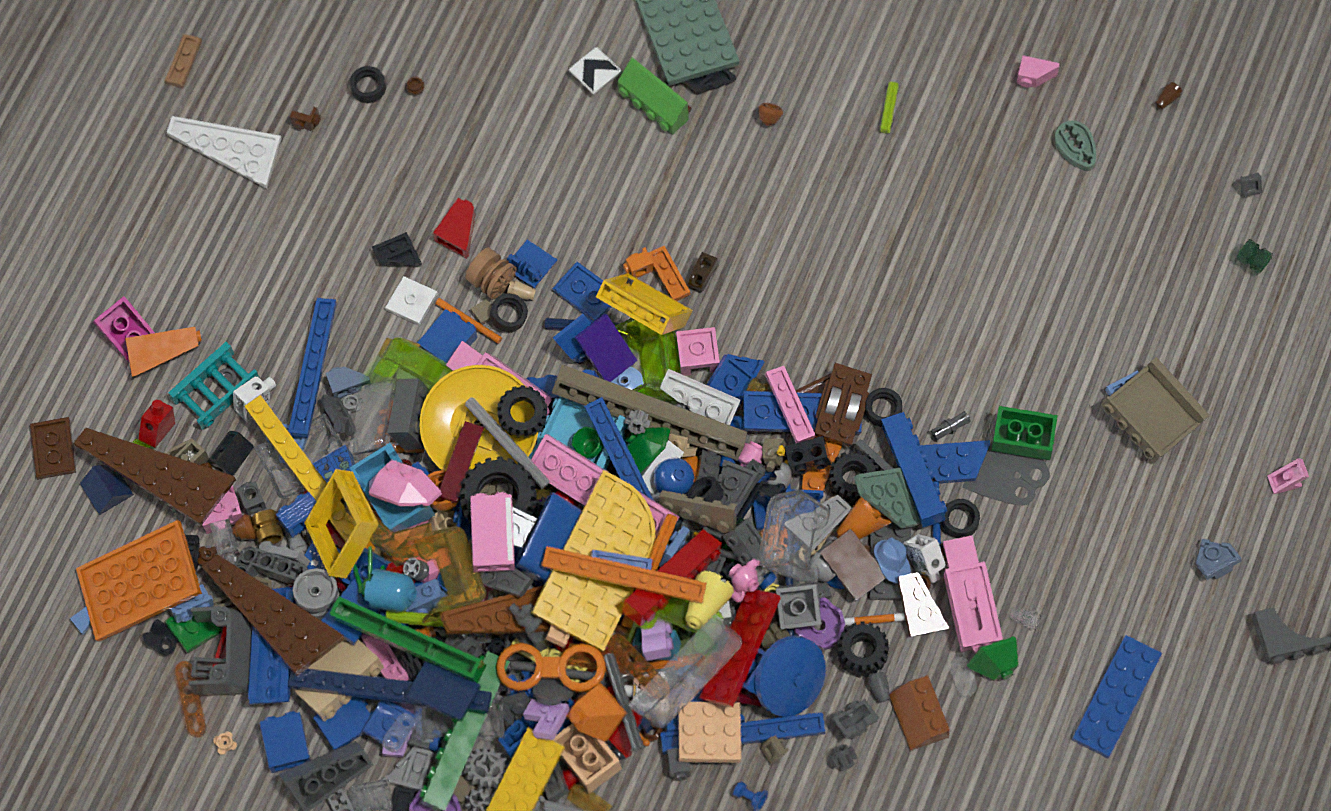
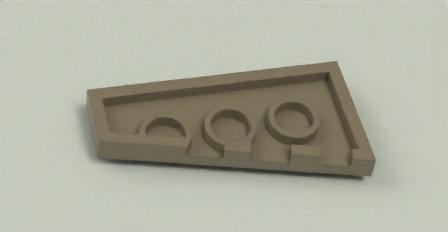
(696, 509)

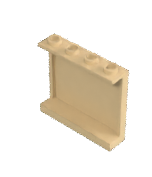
(344, 659)

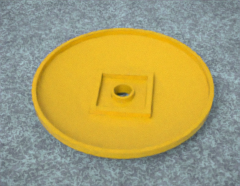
(446, 413)

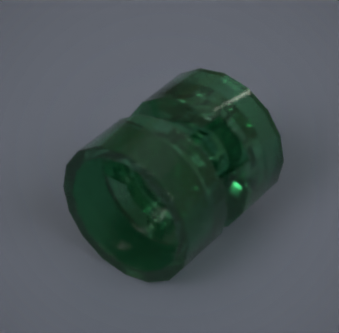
(1254, 256)

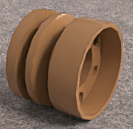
(490, 273)

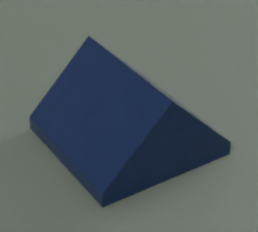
(105, 488)

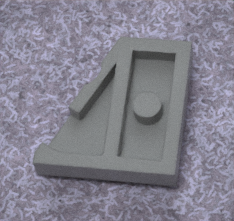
(412, 770)

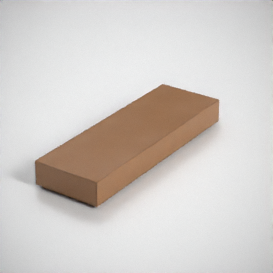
(183, 61)

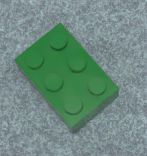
(1024, 433)

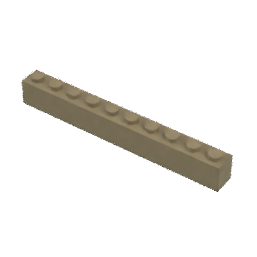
(621, 400)

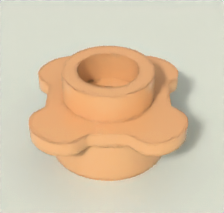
(219, 740)

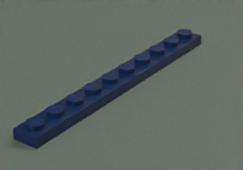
(368, 687)

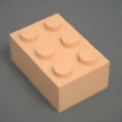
(587, 758)

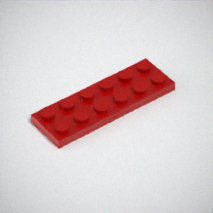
(751, 625)

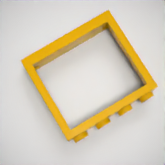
(644, 303)
(340, 485)

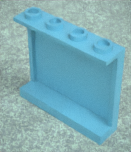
(567, 420)

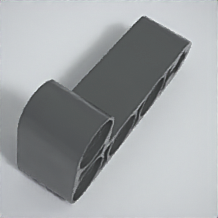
(273, 570)

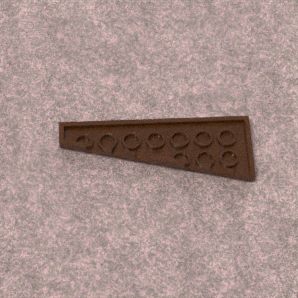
(175, 481)
(286, 627)

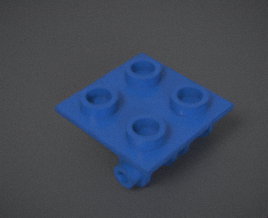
(531, 263)

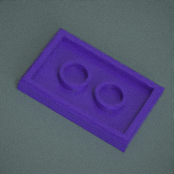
(606, 348)

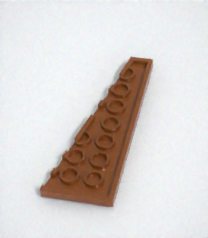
(491, 615)

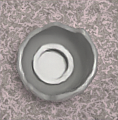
(783, 475)
(825, 572)

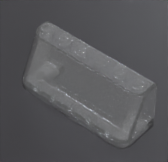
(687, 672)

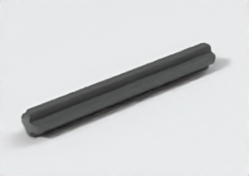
(622, 699)

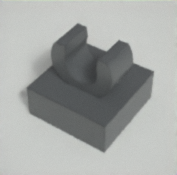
(1251, 184)

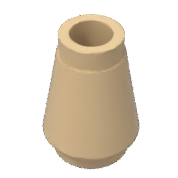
(521, 290)

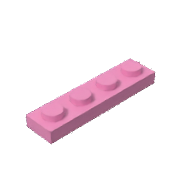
(790, 404)

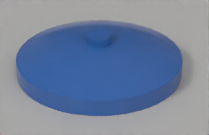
(790, 676)

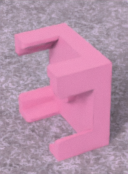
(697, 349)
(226, 509)

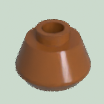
(769, 113)
(244, 528)

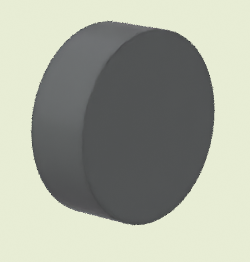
(230, 375)

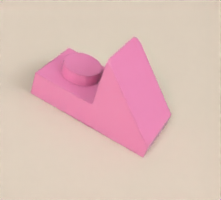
(1288, 477)

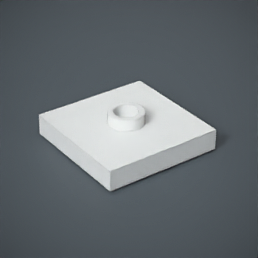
(411, 300)

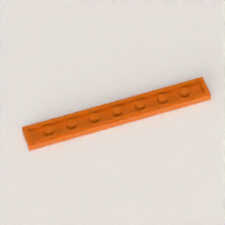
(624, 574)

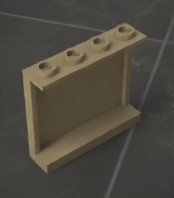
(1155, 410)

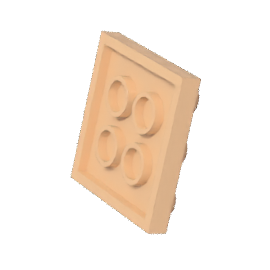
(709, 733)

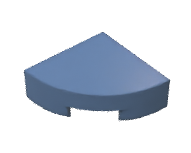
(81, 620)

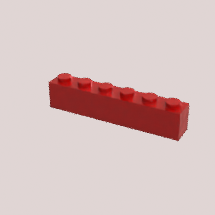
(686, 563)

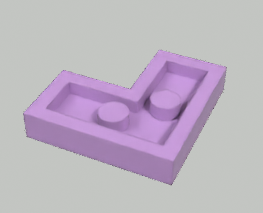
(549, 718)

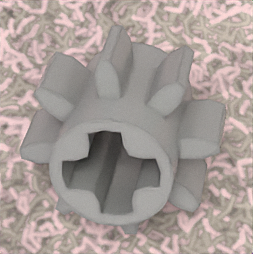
(637, 421)
(474, 797)

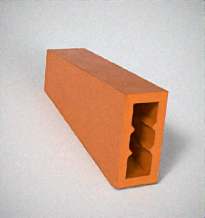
(157, 348)

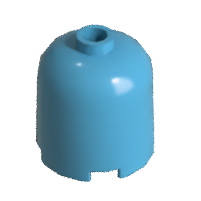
(390, 591)

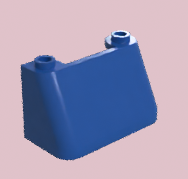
(550, 530)

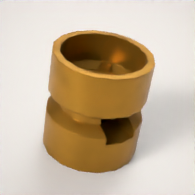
(266, 525)

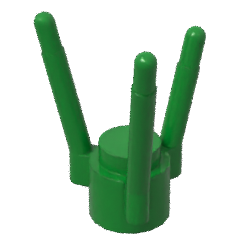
(361, 587)

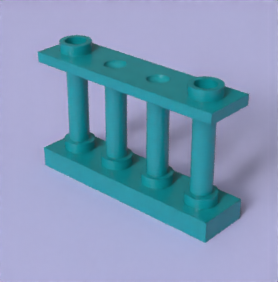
(195, 380)

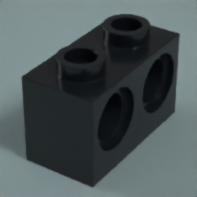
(807, 451)

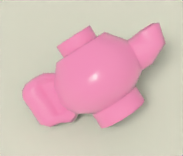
(744, 579)

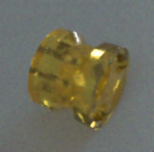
(755, 385)

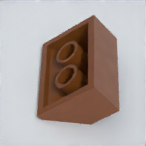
(919, 713)

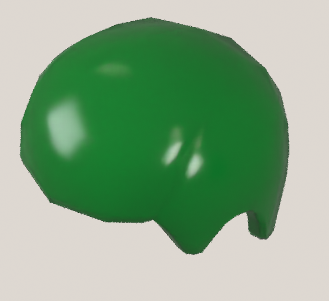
(587, 442)

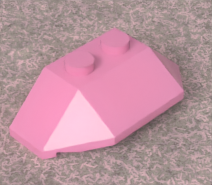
(403, 485)

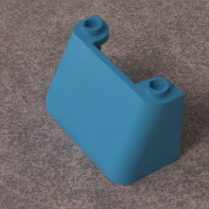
(392, 516)

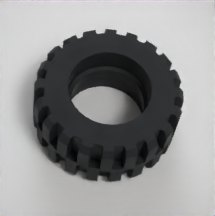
(499, 471)

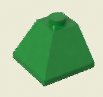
(647, 445)
(996, 659)

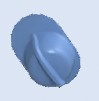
(892, 559)

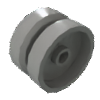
(315, 592)

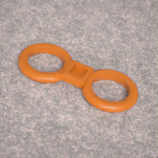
(551, 667)

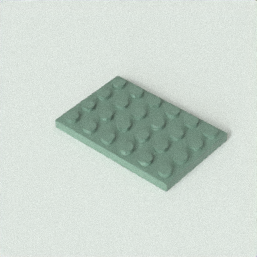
(688, 37)

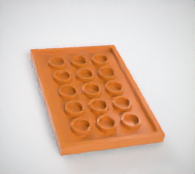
(138, 580)

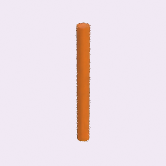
(479, 327)

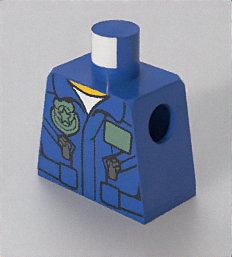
(338, 459)

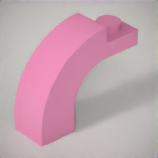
(392, 667)

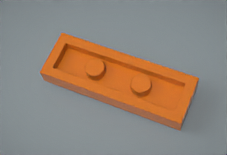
(669, 274)

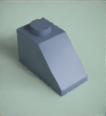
(345, 381)

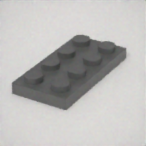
(886, 589)

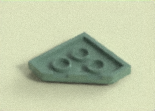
(889, 495)

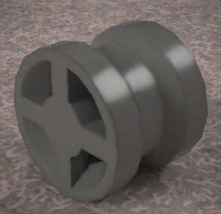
(411, 570)

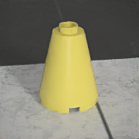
(715, 597)

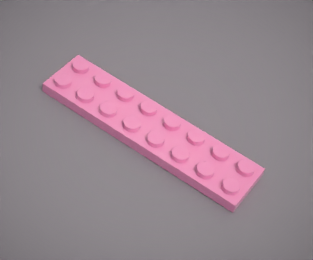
(578, 475)

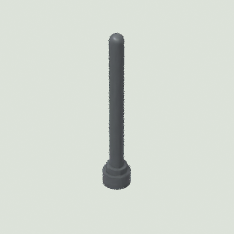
(570, 672)

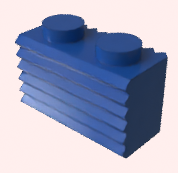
(294, 515)

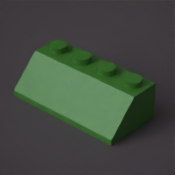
(653, 97)

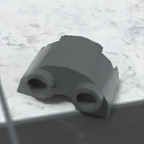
(855, 720)

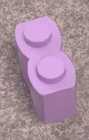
(657, 640)

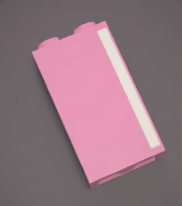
(492, 532)

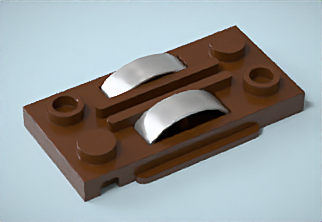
(842, 404)

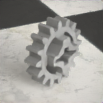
(484, 767)

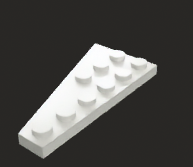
(238, 149)

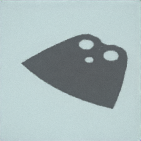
(998, 481)

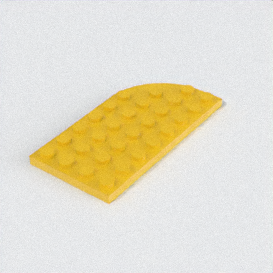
(611, 521)

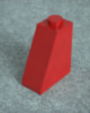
(457, 228)

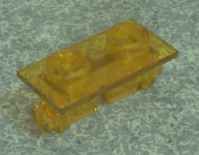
(587, 801)

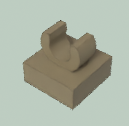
(773, 749)

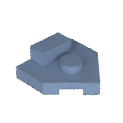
(1216, 559)

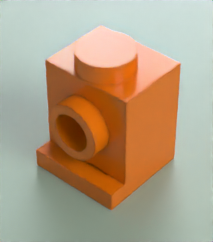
(639, 264)

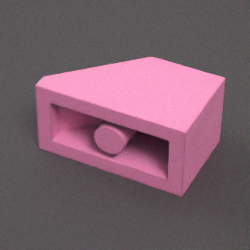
(1036, 71)

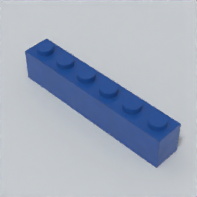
(916, 474)

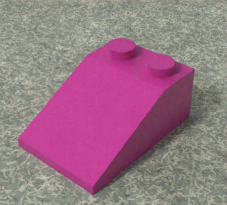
(122, 322)

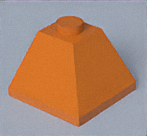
(597, 713)

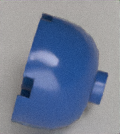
(673, 476)

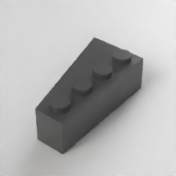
(325, 775)

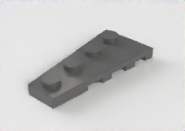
(737, 485)
(510, 581)

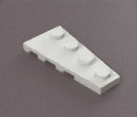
(700, 397)

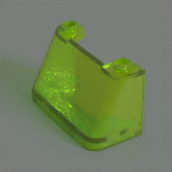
(412, 360)

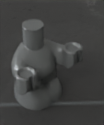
(525, 617)

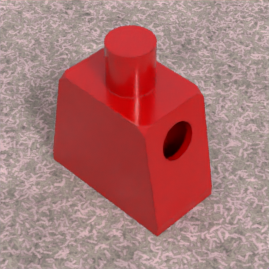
(160, 419)

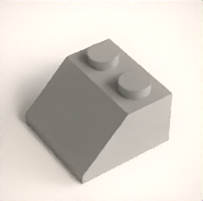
(799, 605)

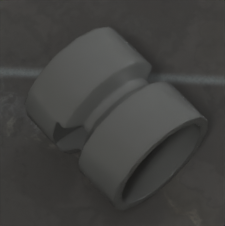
(464, 643)

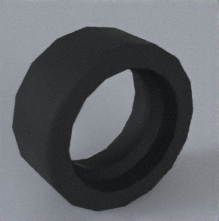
(367, 71)
(510, 299)
(882, 393)
(706, 488)
(961, 504)

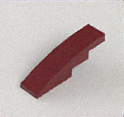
(460, 461)

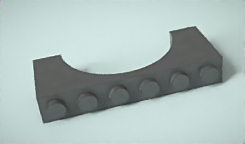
(1281, 642)

